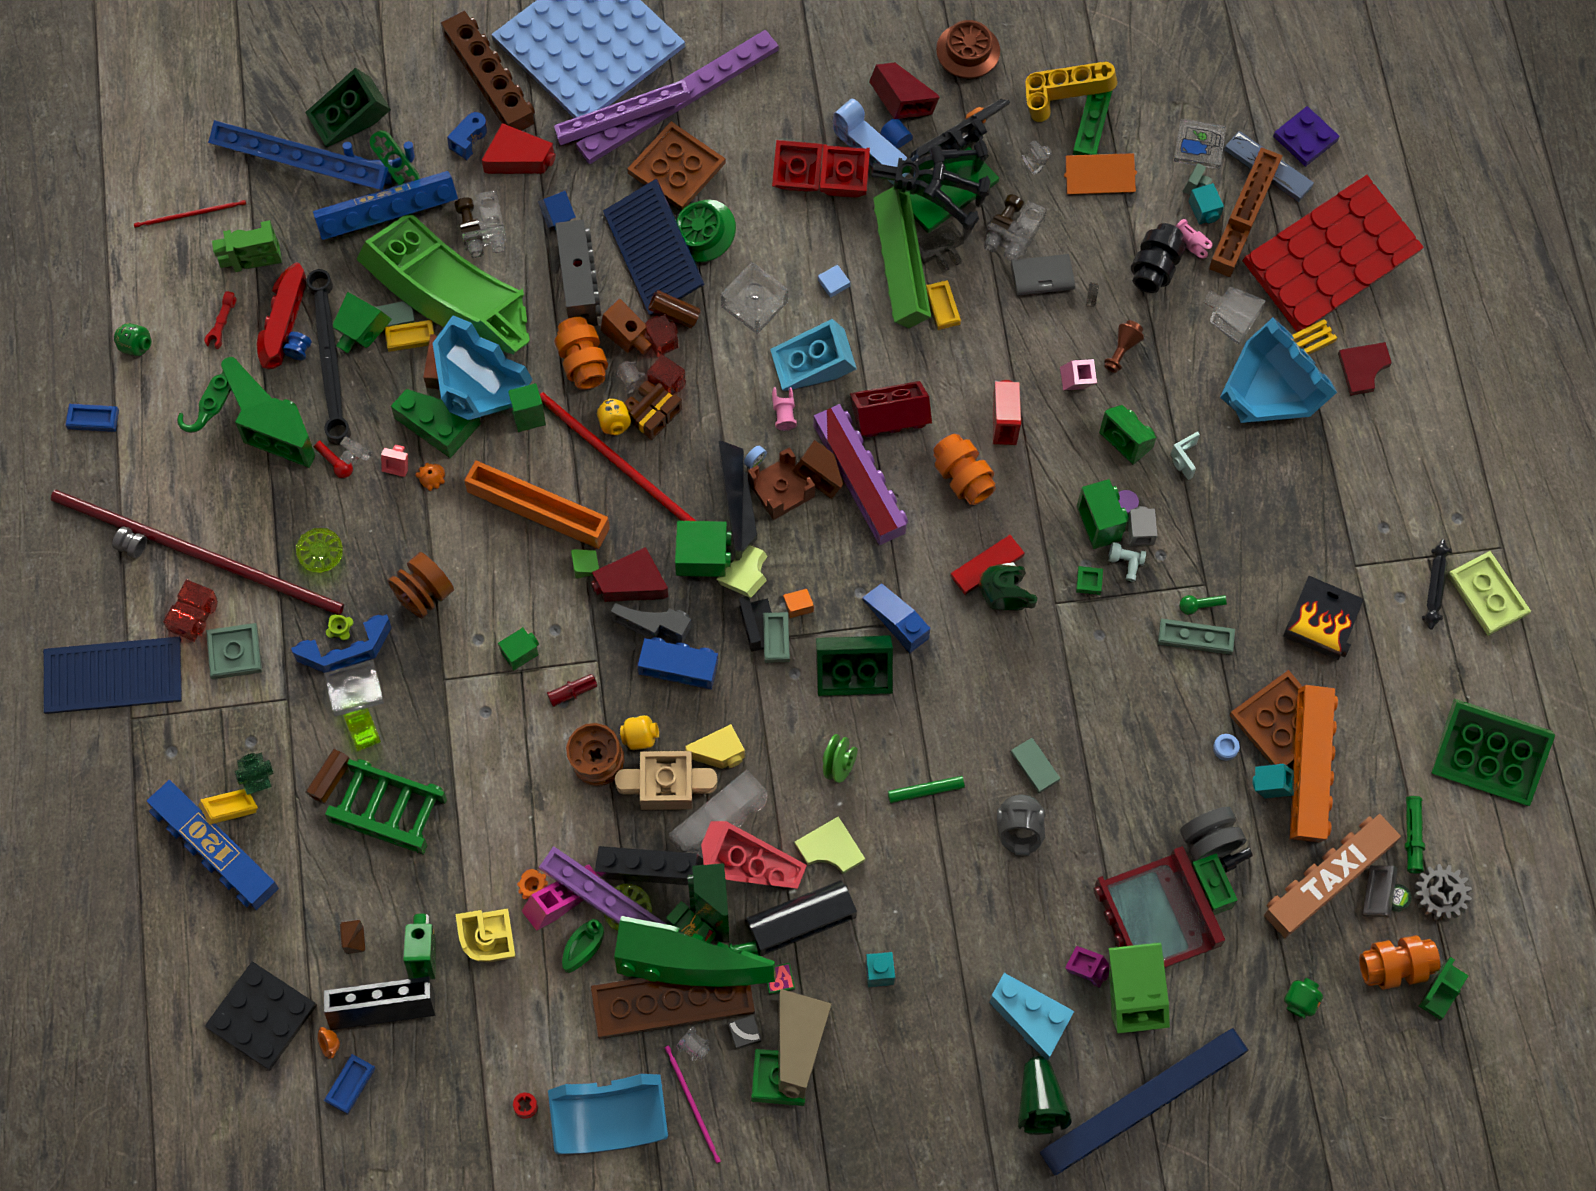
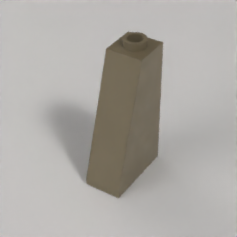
(799, 1039)

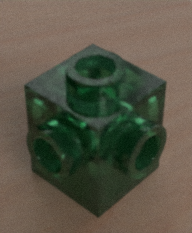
(254, 773)

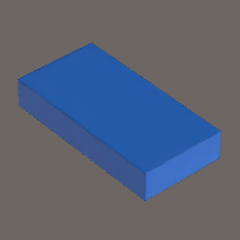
(92, 417)
(349, 1084)

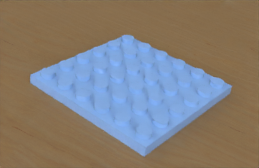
(588, 49)

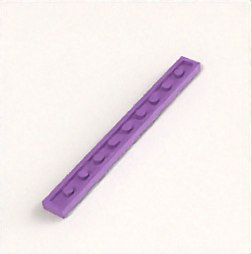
(698, 84)

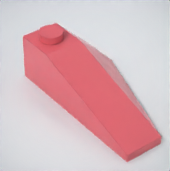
(749, 858)

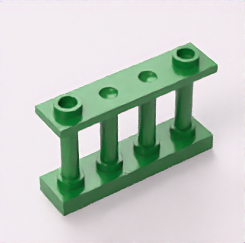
(390, 830)

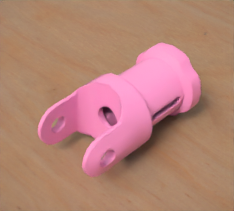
(1194, 239)
(784, 411)

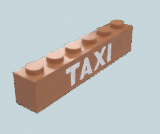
(1332, 875)

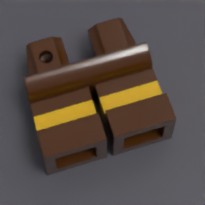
(654, 409)

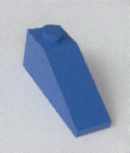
(898, 617)

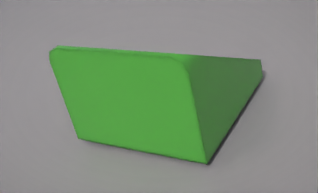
(584, 562)

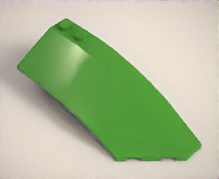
(444, 284)

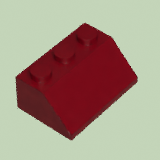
(891, 408)

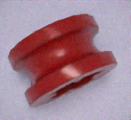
(533, 1103)

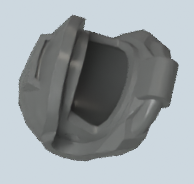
(1024, 813)

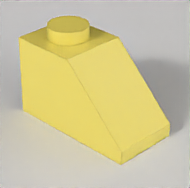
(718, 749)

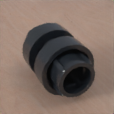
(1156, 261)

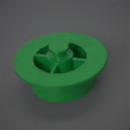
(707, 229)

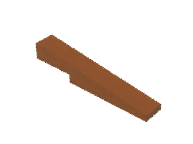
(1245, 212)

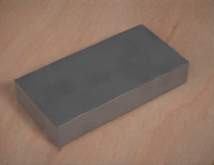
(1380, 891)

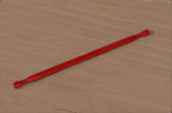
(190, 213)

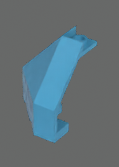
(474, 371)
(1275, 378)

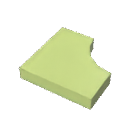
(745, 574)
(830, 845)

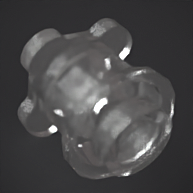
(630, 376)
(694, 1045)

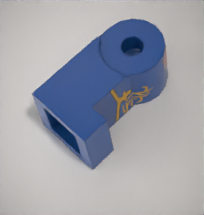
(466, 134)

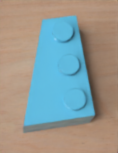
(1031, 1014)

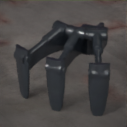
(939, 176)

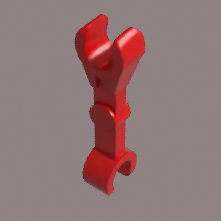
(228, 302)

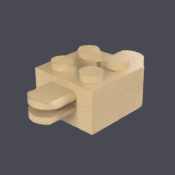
(666, 780)

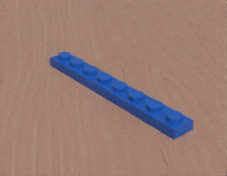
(298, 155)

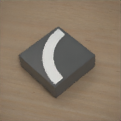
(744, 1032)

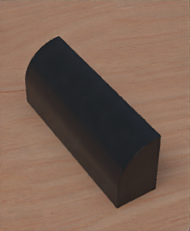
(801, 917)

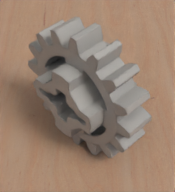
(1448, 883)

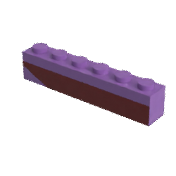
(860, 474)

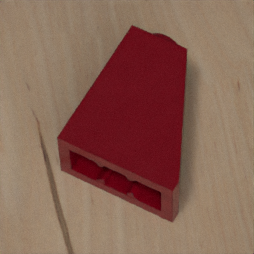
(902, 92)
(630, 579)

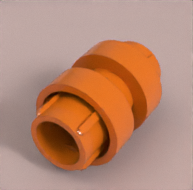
(583, 359)
(958, 461)
(1411, 960)

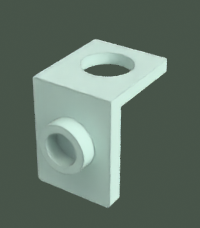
(1180, 458)

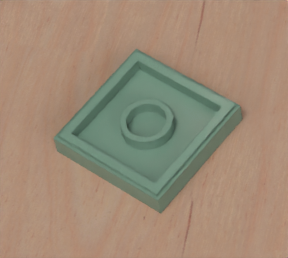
(234, 651)

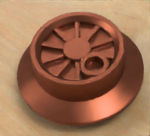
(968, 49)

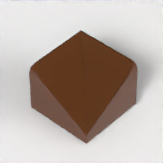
(352, 936)

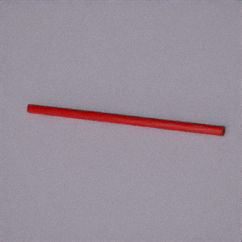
(615, 458)

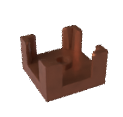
(779, 486)

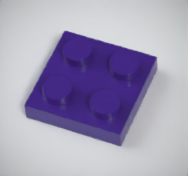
(1306, 136)

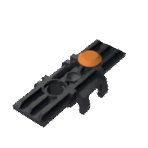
(953, 137)

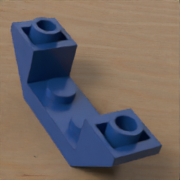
(360, 651)

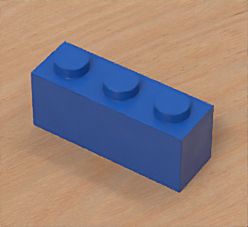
(678, 663)

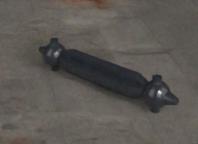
(1437, 584)

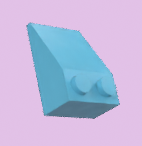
(814, 356)

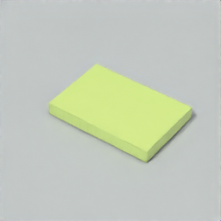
(1489, 593)

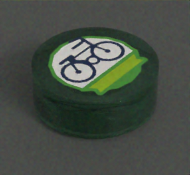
(1401, 898)

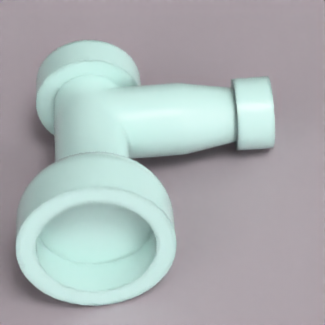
(1135, 559)

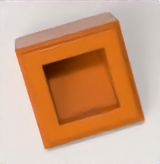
(798, 603)

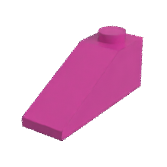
(551, 903)

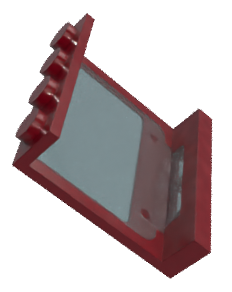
(1163, 906)

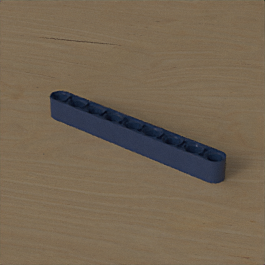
(1143, 1101)

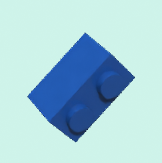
(556, 209)

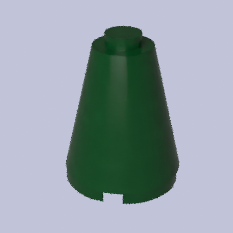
(1041, 1099)

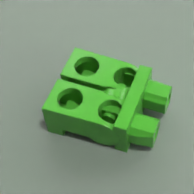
(248, 248)

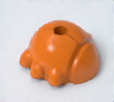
(431, 480)
(530, 880)
(328, 1042)

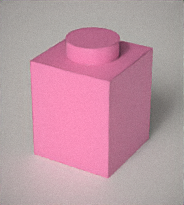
(1078, 374)

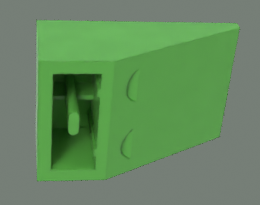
(1138, 988)

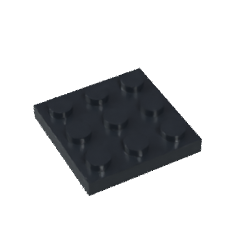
(260, 1015)

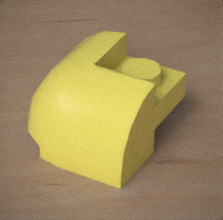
(486, 935)

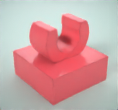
(395, 461)

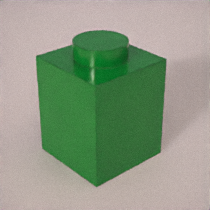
(519, 648)

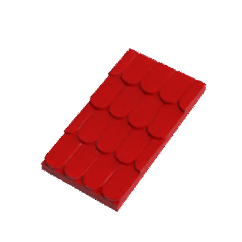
(1332, 253)

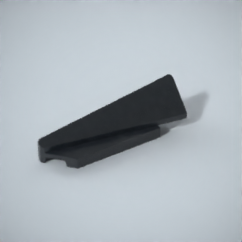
(737, 497)

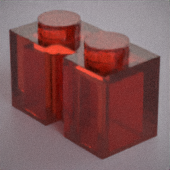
(191, 610)

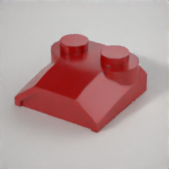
(797, 166)
(844, 171)

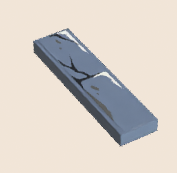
(1285, 178)

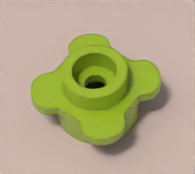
(339, 620)

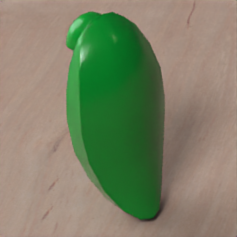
(582, 945)

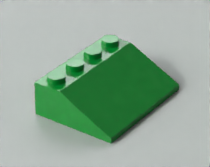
(1492, 752)

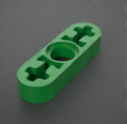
(385, 160)

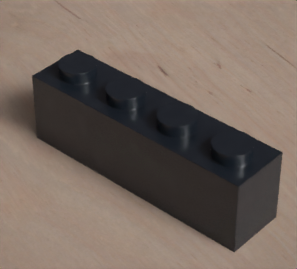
(646, 865)
(379, 1003)

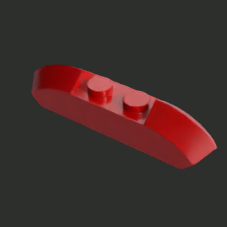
(285, 307)

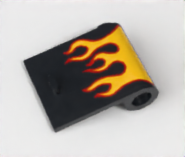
(1323, 618)

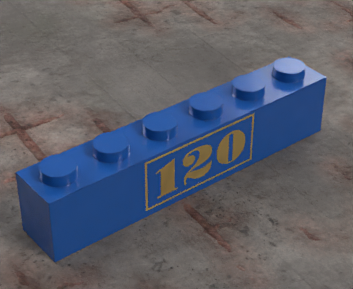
(385, 205)
(213, 845)

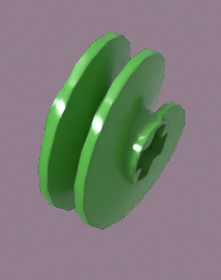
(837, 759)

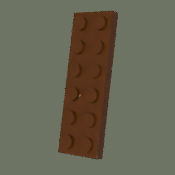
(648, 1005)

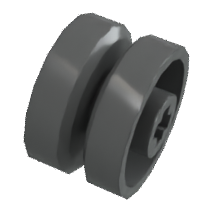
(1213, 834)

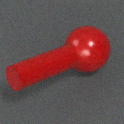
(340, 468)

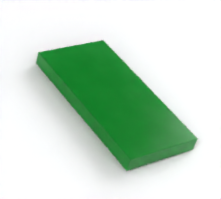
(931, 215)

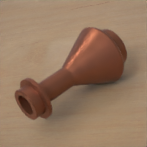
(1128, 336)

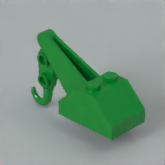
(263, 421)

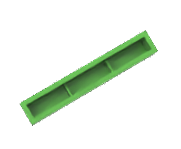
(902, 258)

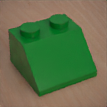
(1127, 433)

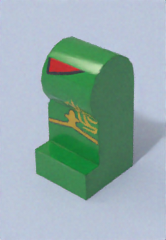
(690, 923)

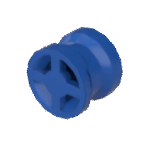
(297, 344)

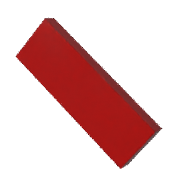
(968, 575)

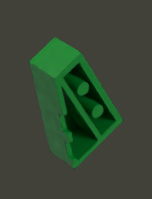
(433, 421)

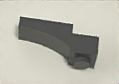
(670, 623)

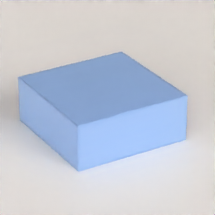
(834, 281)

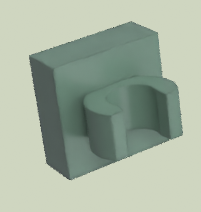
(1196, 179)

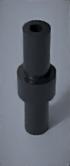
(1229, 862)

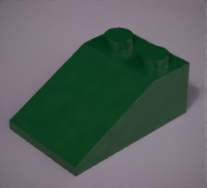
(348, 108)

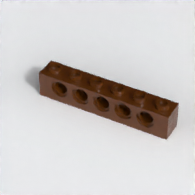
(461, 27)

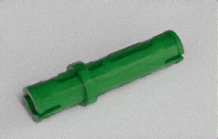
(1414, 844)

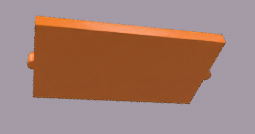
(1100, 173)

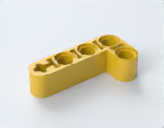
(1099, 79)

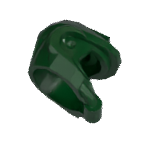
(1000, 588)

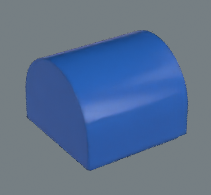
(896, 133)

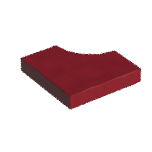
(1362, 365)

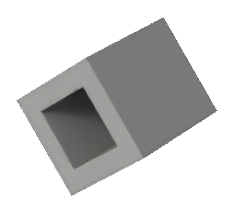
(1142, 526)

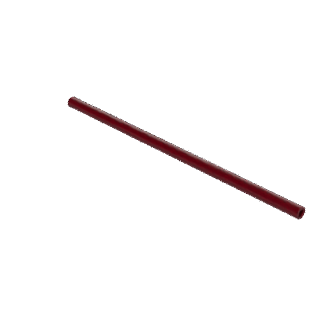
(198, 552)

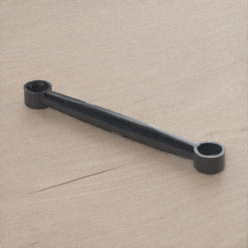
(328, 355)

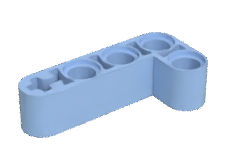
(857, 133)

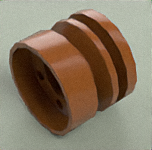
(416, 589)
(592, 741)

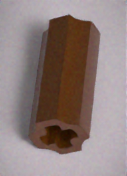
(674, 309)
(328, 776)

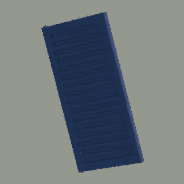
(653, 244)
(112, 675)

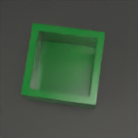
(1102, 513)

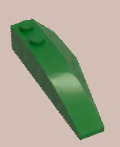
(667, 956)

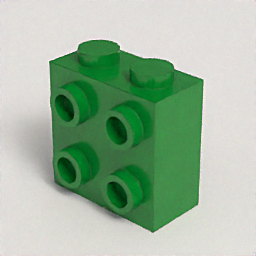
(702, 548)

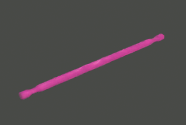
(692, 1104)

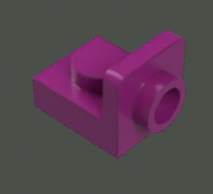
(1088, 966)

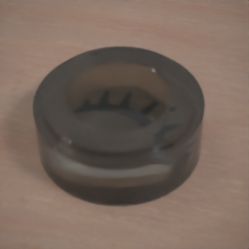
(1092, 294)

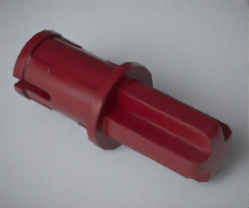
(572, 690)

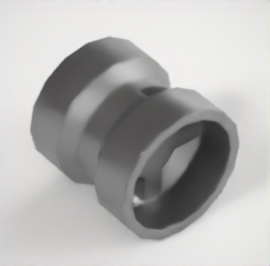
(128, 541)

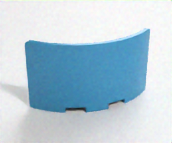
(607, 1116)

